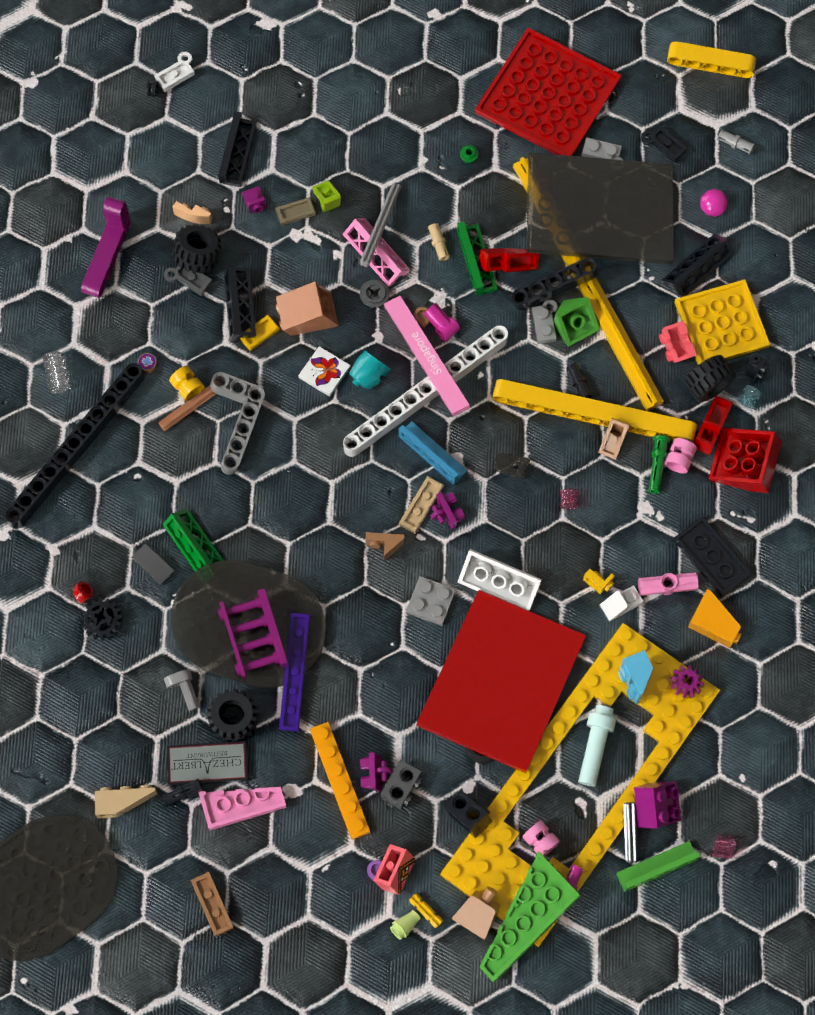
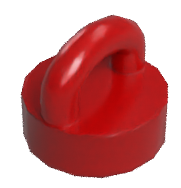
(82, 591)

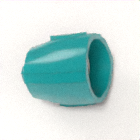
(367, 371)

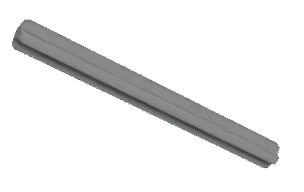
(380, 225)

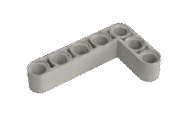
(243, 420)

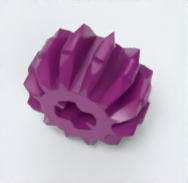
(684, 688)

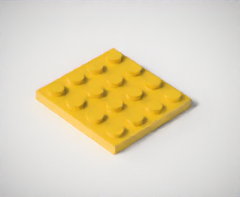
(722, 322)

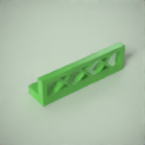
(657, 866)

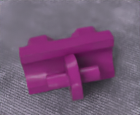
(451, 517)
(378, 772)

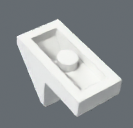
(621, 603)

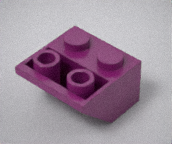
(657, 804)

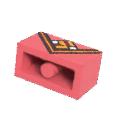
(394, 869)

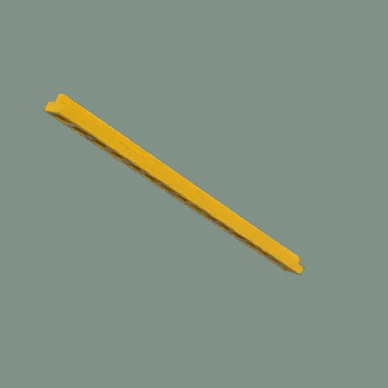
(610, 325)

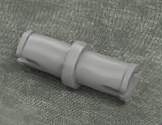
(736, 141)

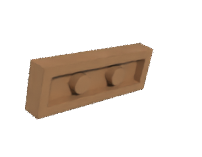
(212, 904)

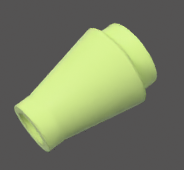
(404, 925)

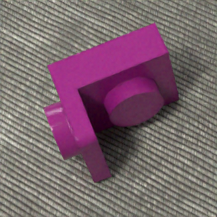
(254, 200)

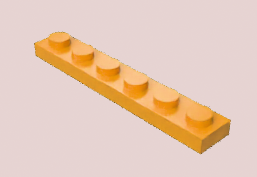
(339, 781)

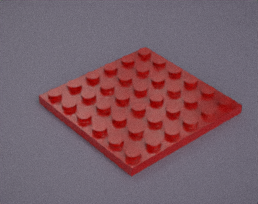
(548, 94)

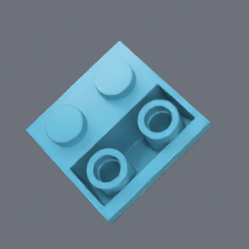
(635, 673)

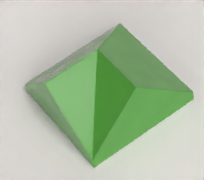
(575, 320)

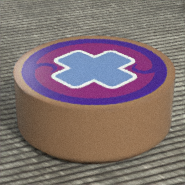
(147, 362)

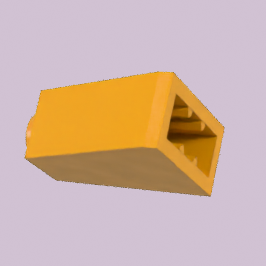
(715, 621)

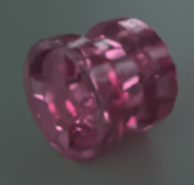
(568, 499)

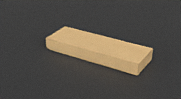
(421, 505)

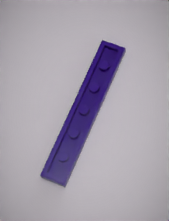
(294, 672)

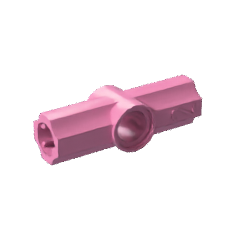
(680, 583)

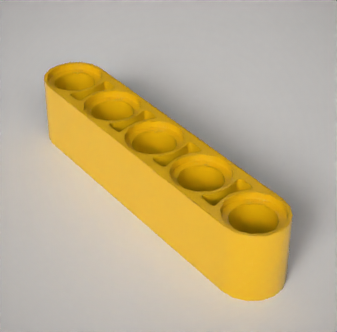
(711, 59)

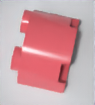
(677, 342)

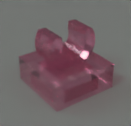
(723, 847)

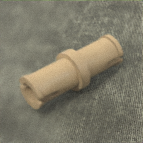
(438, 242)

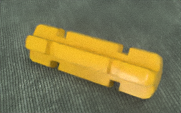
(426, 910)

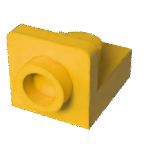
(596, 581)

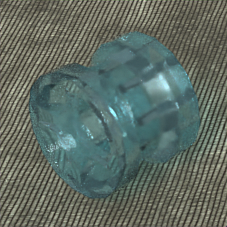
(749, 396)

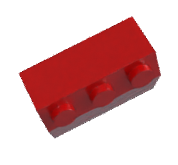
(746, 459)

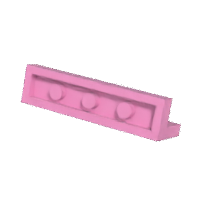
(385, 252)

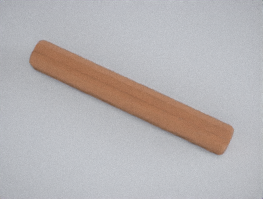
(187, 407)

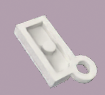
(176, 73)

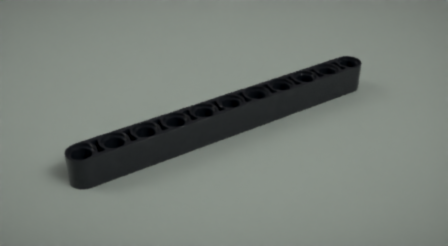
(74, 454)

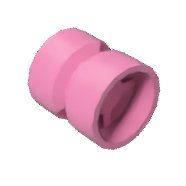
(680, 455)
(548, 841)

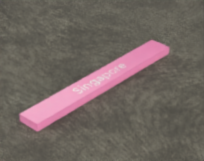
(426, 356)

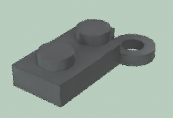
(195, 281)

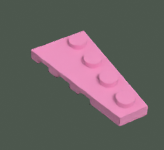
(230, 807)

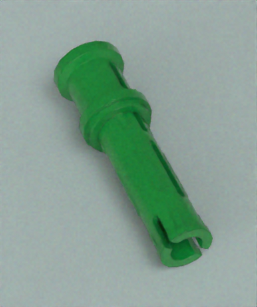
(659, 454)

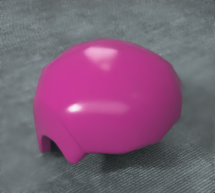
(713, 202)

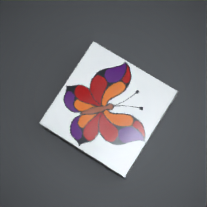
(324, 371)

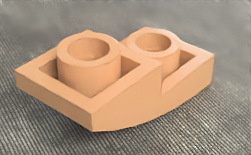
(196, 215)

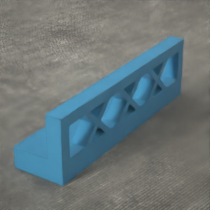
(432, 452)

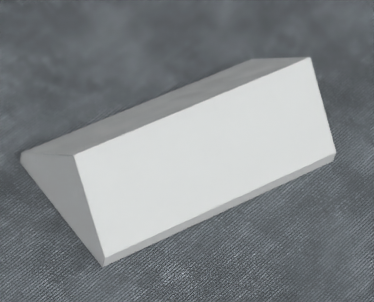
(499, 580)

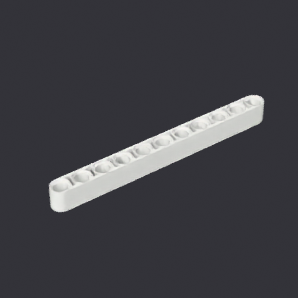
(423, 398)

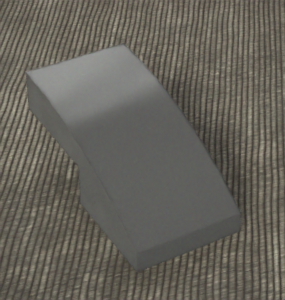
(152, 564)

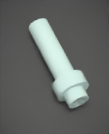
(600, 724)

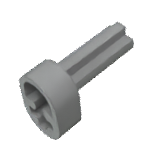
(183, 679)

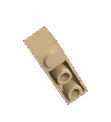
(115, 803)

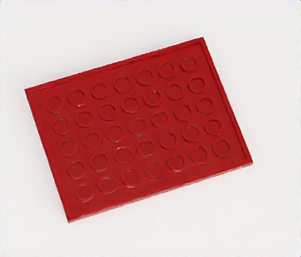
(501, 681)

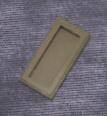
(295, 211)

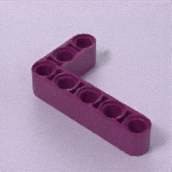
(109, 246)

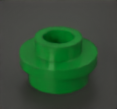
(469, 158)

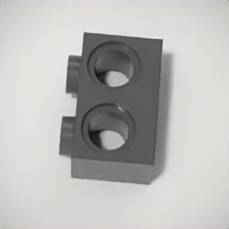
(397, 783)

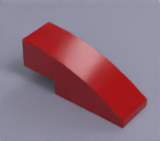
(508, 259)
(712, 424)

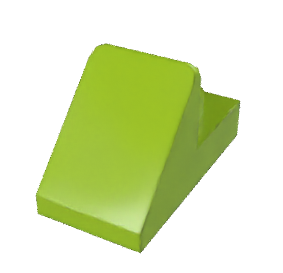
(327, 195)

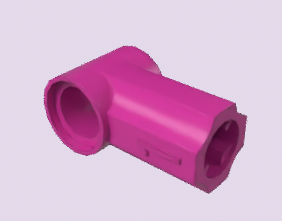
(444, 325)

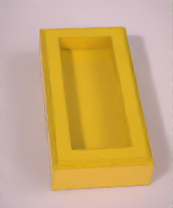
(264, 330)

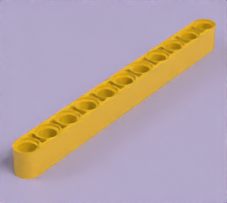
(591, 410)

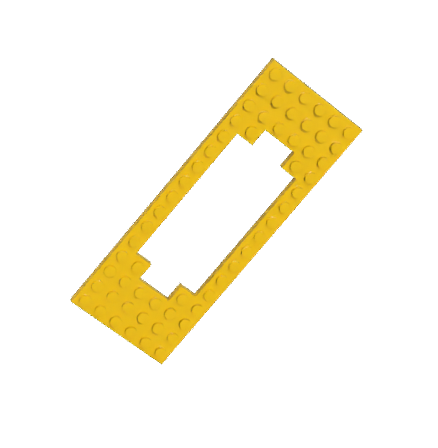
(488, 858)

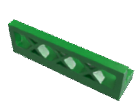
(472, 260)
(188, 544)

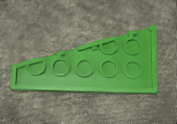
(534, 910)

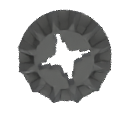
(374, 286)

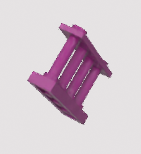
(271, 638)

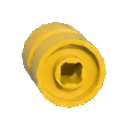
(184, 381)

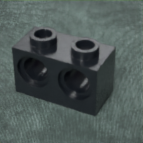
(466, 815)

